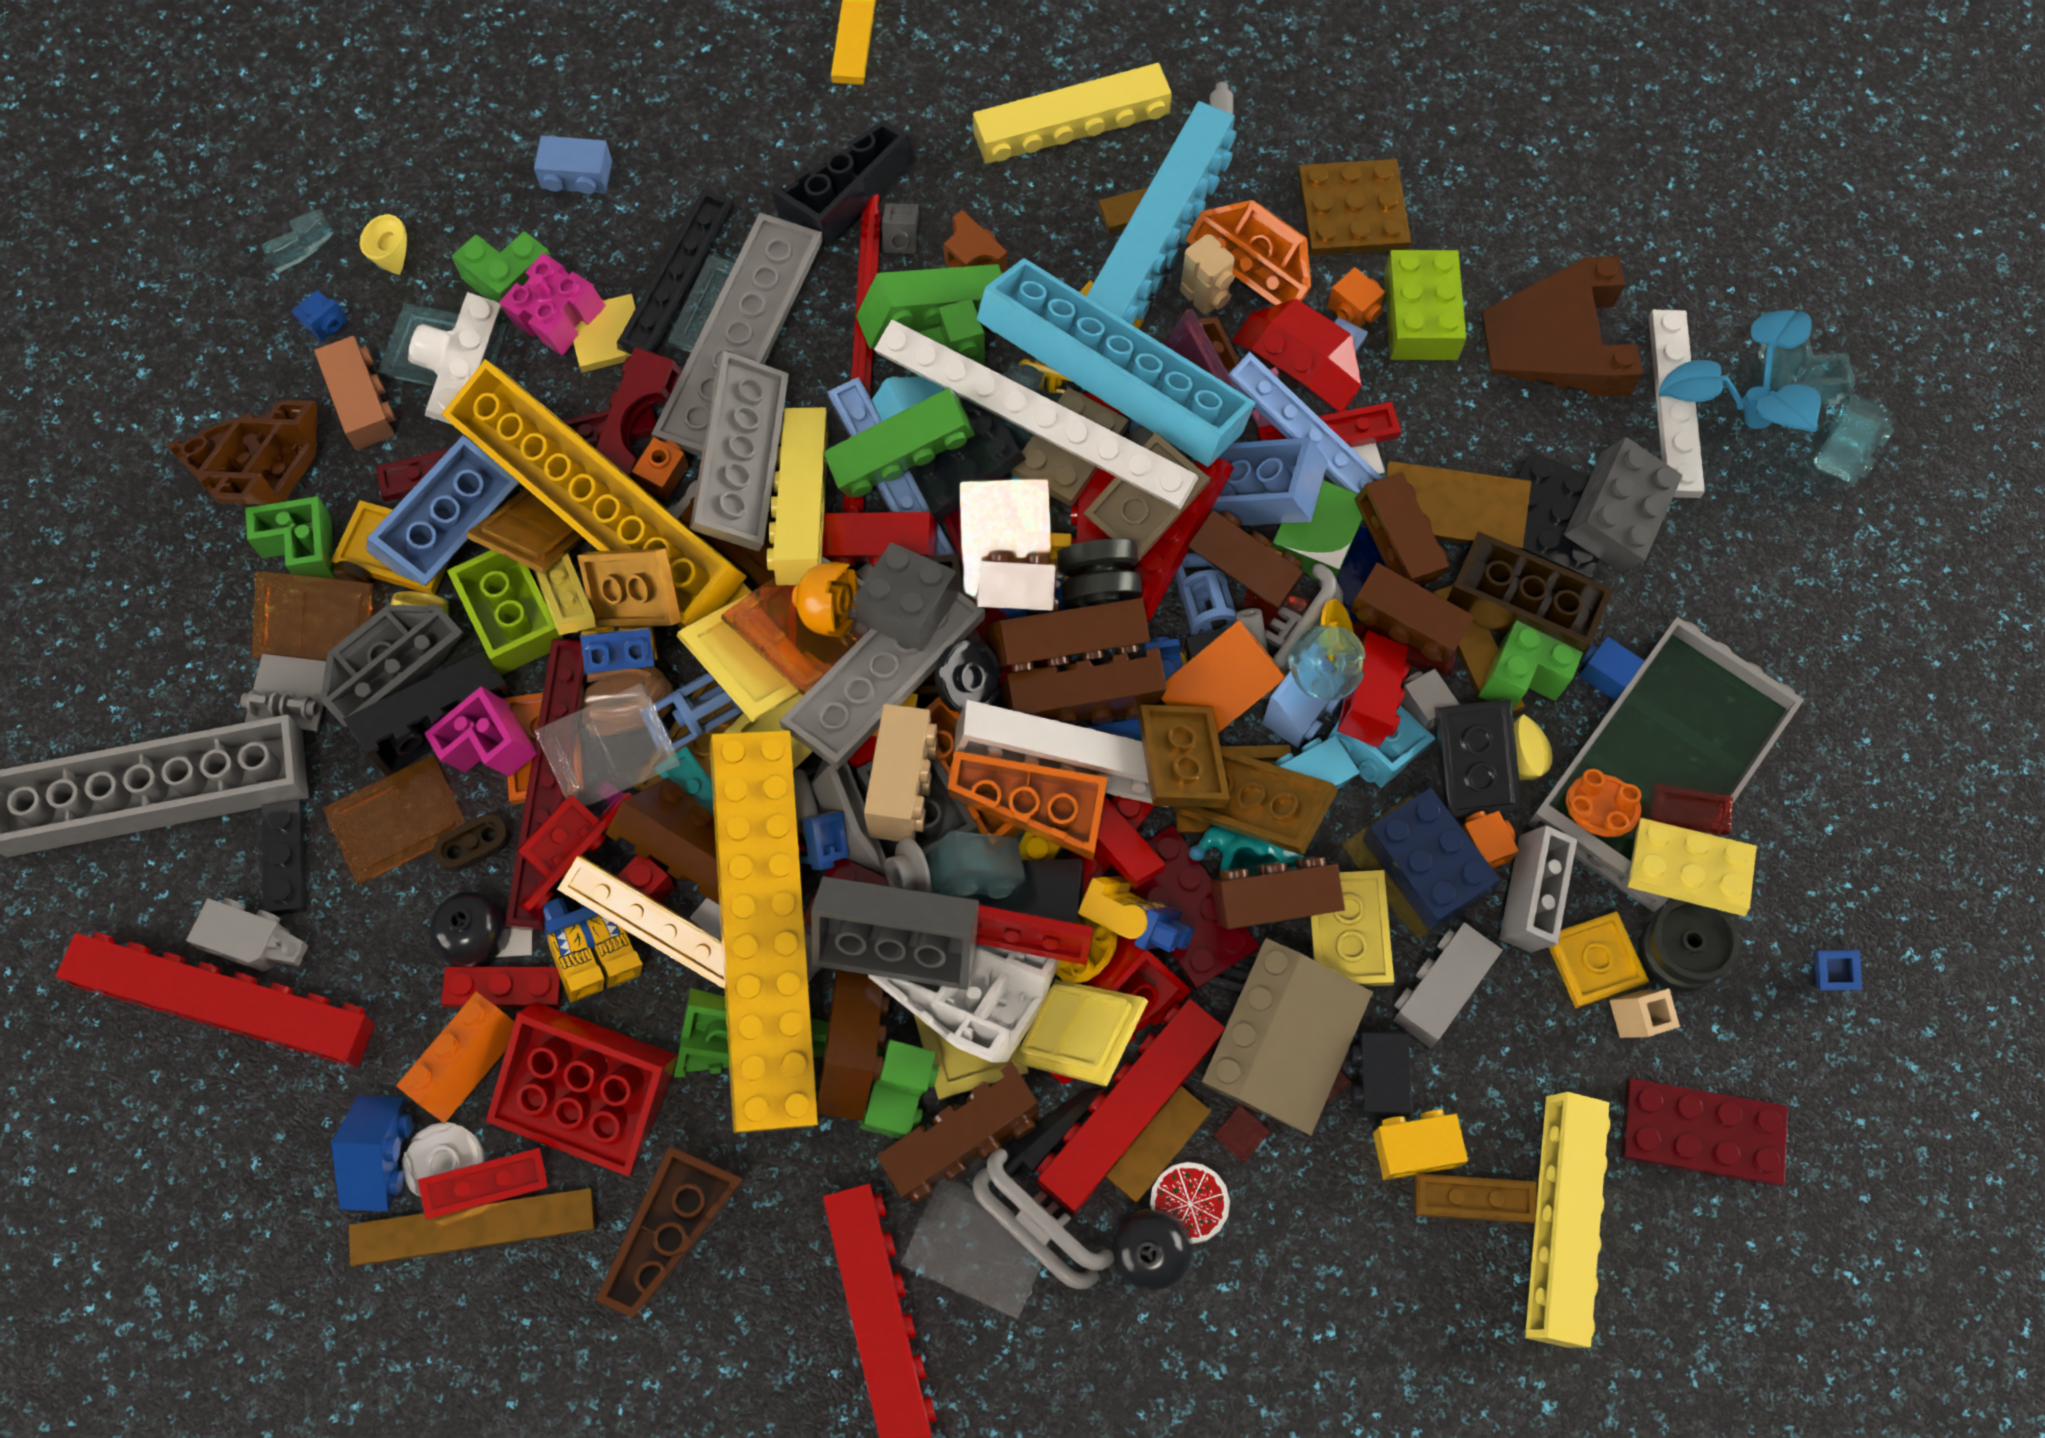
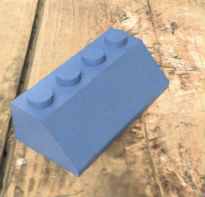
(439, 512)

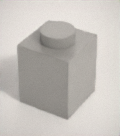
(1424, 694)

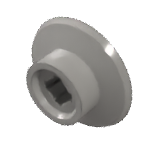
(908, 867)

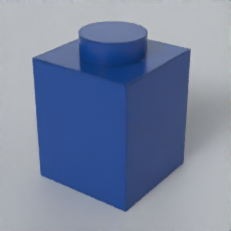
(1610, 667)
(1837, 969)

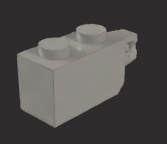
(245, 937)

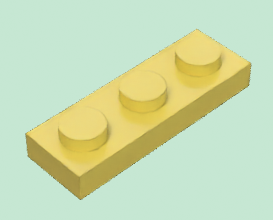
(565, 597)

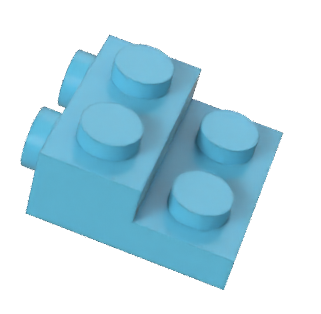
(1394, 753)

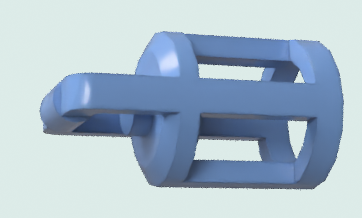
(1203, 587)
(691, 711)

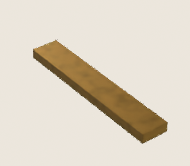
(472, 1228)

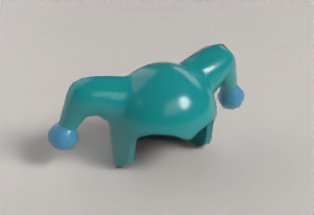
(1240, 850)

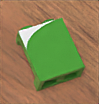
(1327, 535)

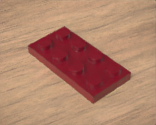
(1189, 889)
(1704, 1132)

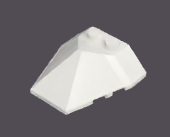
(993, 1011)

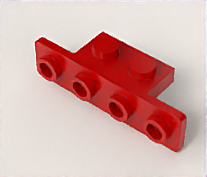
(559, 841)

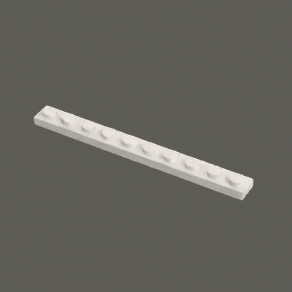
(1037, 414)

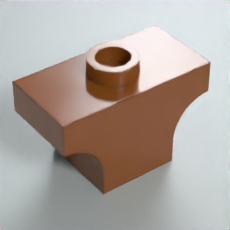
(973, 245)

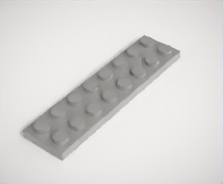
(741, 322)

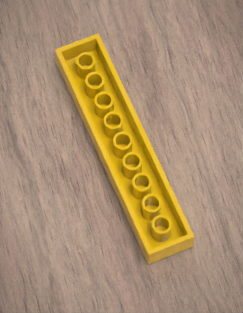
(587, 487)
(762, 932)

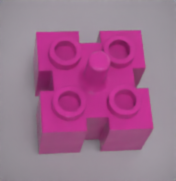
(552, 304)

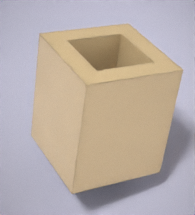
(1644, 1013)

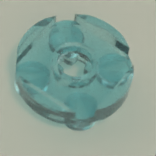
(1307, 660)

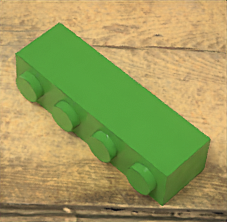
(899, 443)

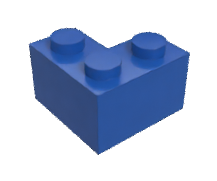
(368, 1153)

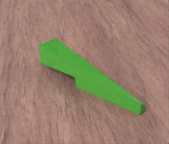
(704, 1035)

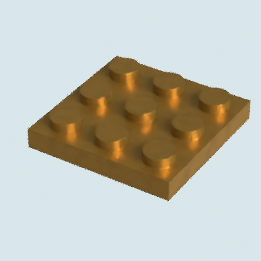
(1353, 207)

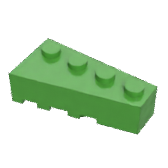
(916, 294)

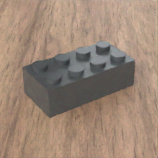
(894, 932)

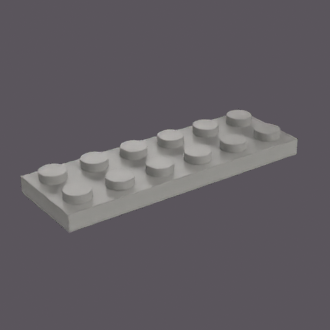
(739, 451)
(876, 671)

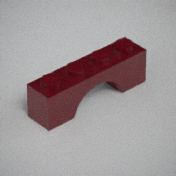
(645, 382)

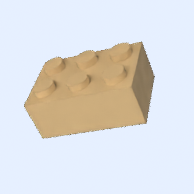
(900, 773)

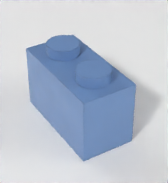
(573, 164)

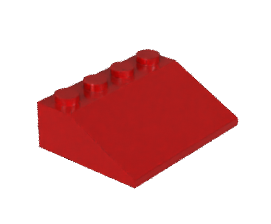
(580, 1087)

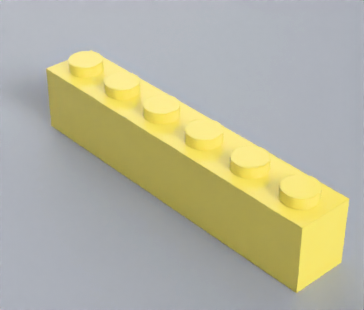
(1072, 113)
(800, 496)
(1568, 1221)

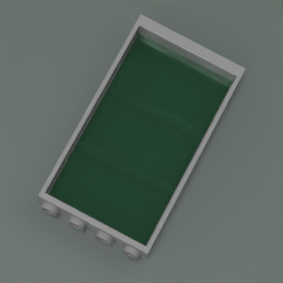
(1683, 721)

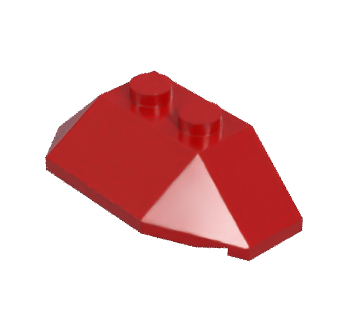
(1304, 350)

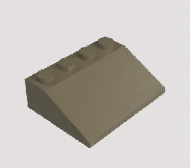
(1287, 1037)

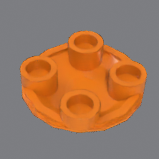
(1604, 804)

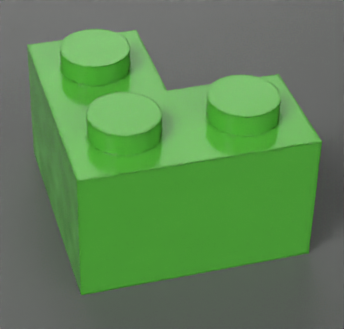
(497, 272)
(960, 330)
(297, 530)
(1529, 661)
(894, 1099)

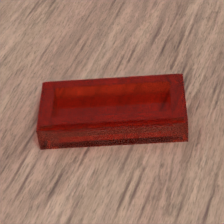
(1692, 809)

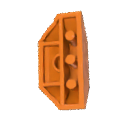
(1266, 249)

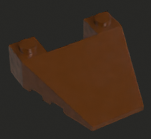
(1555, 331)

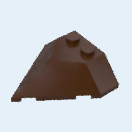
(253, 456)

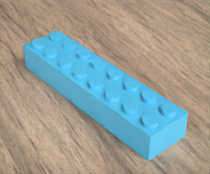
(1166, 214)
(1115, 361)

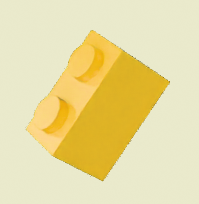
(1419, 1145)

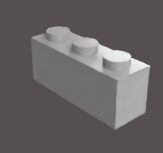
(1538, 889)
(1445, 984)

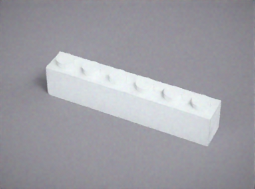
(1054, 744)

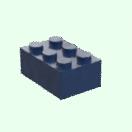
(1430, 859)

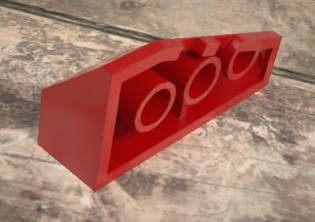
(1142, 975)

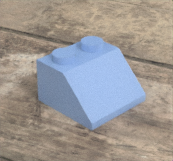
(1296, 714)

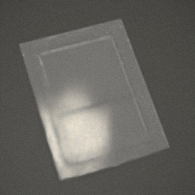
(608, 746)
(971, 1251)

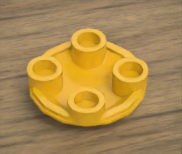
(1100, 953)

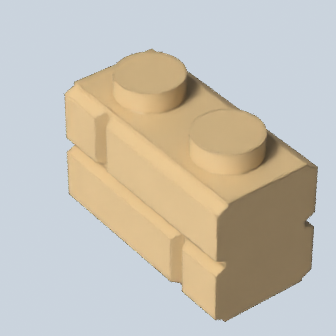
(1207, 274)

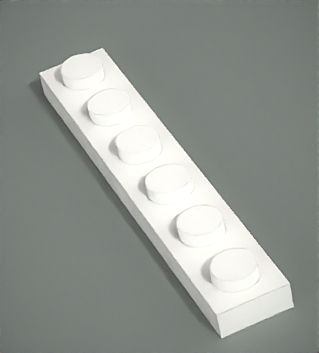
(1676, 417)

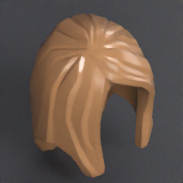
(616, 681)

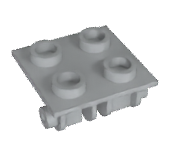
(287, 687)

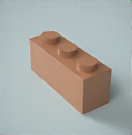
(356, 392)

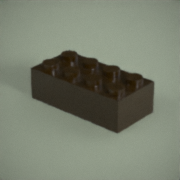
(1513, 585)

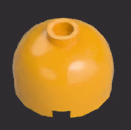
(826, 597)

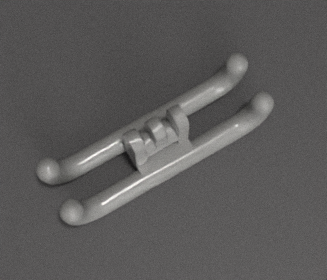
(1297, 624)
(1037, 1226)

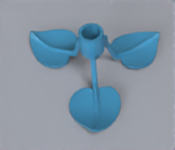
(1791, 406)

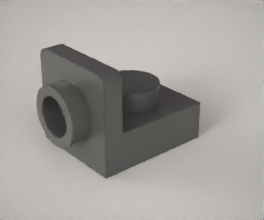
(900, 228)

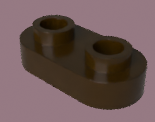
(471, 840)

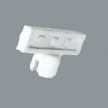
(454, 353)

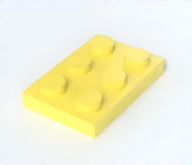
(1692, 867)
(1359, 938)

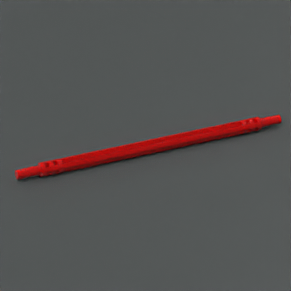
(867, 270)

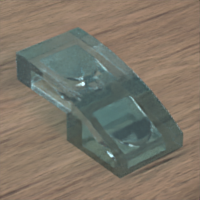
(307, 236)

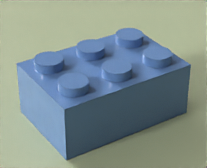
(1272, 481)

